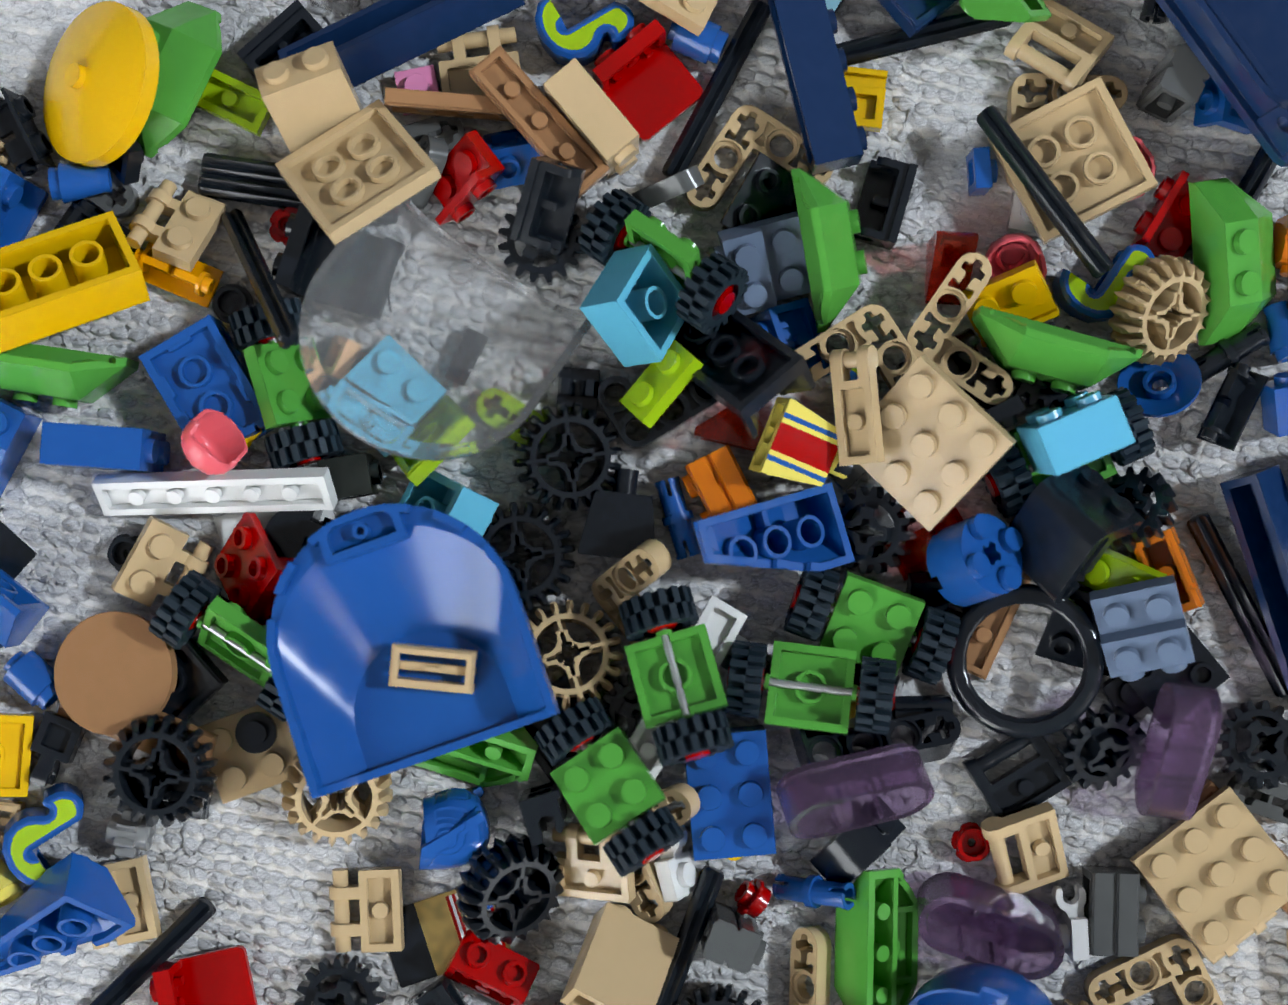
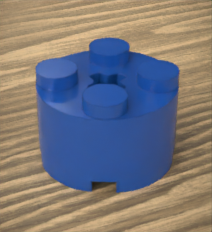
(976, 559)

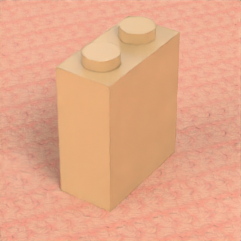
(307, 94)
(594, 117)
(620, 960)

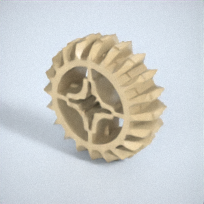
(1160, 308)
(602, 645)
(322, 816)

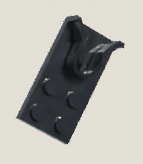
(745, 366)

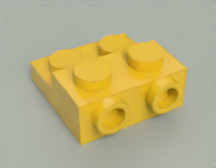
(15, 753)

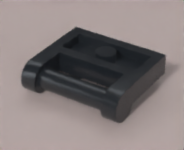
(1022, 785)

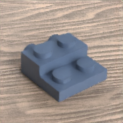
(773, 258)
(1142, 628)

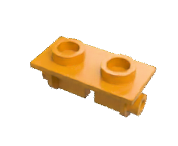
(194, 286)

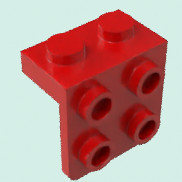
(646, 80)
(250, 568)
(205, 979)

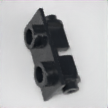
(30, 145)
(1232, 406)

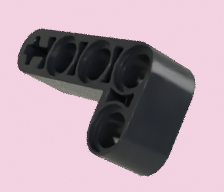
(620, 416)
(910, 729)

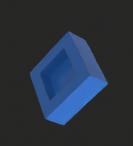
(981, 171)

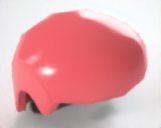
(1014, 251)
(213, 442)

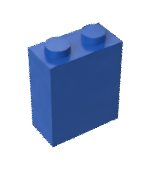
(103, 447)

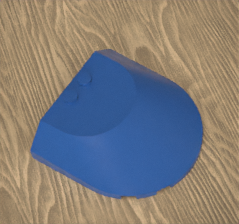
(404, 580)

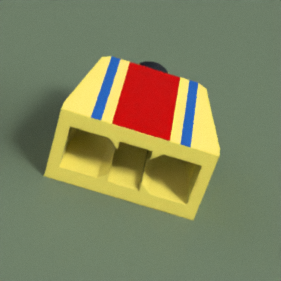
(798, 445)

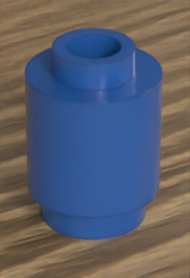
(704, 48)
(31, 679)

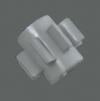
(129, 835)

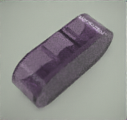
(1178, 751)
(854, 791)
(989, 925)

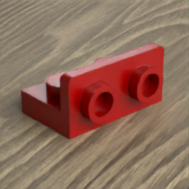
(466, 178)
(1168, 225)
(492, 970)

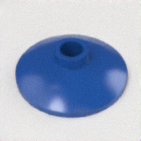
(1179, 378)

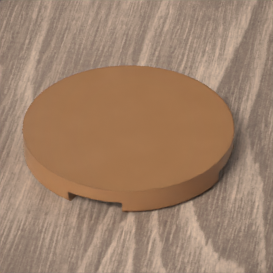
(113, 672)

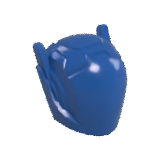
(453, 828)

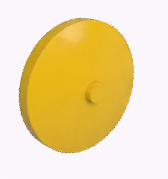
(101, 84)

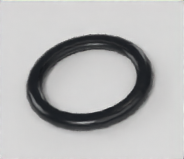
(1042, 725)

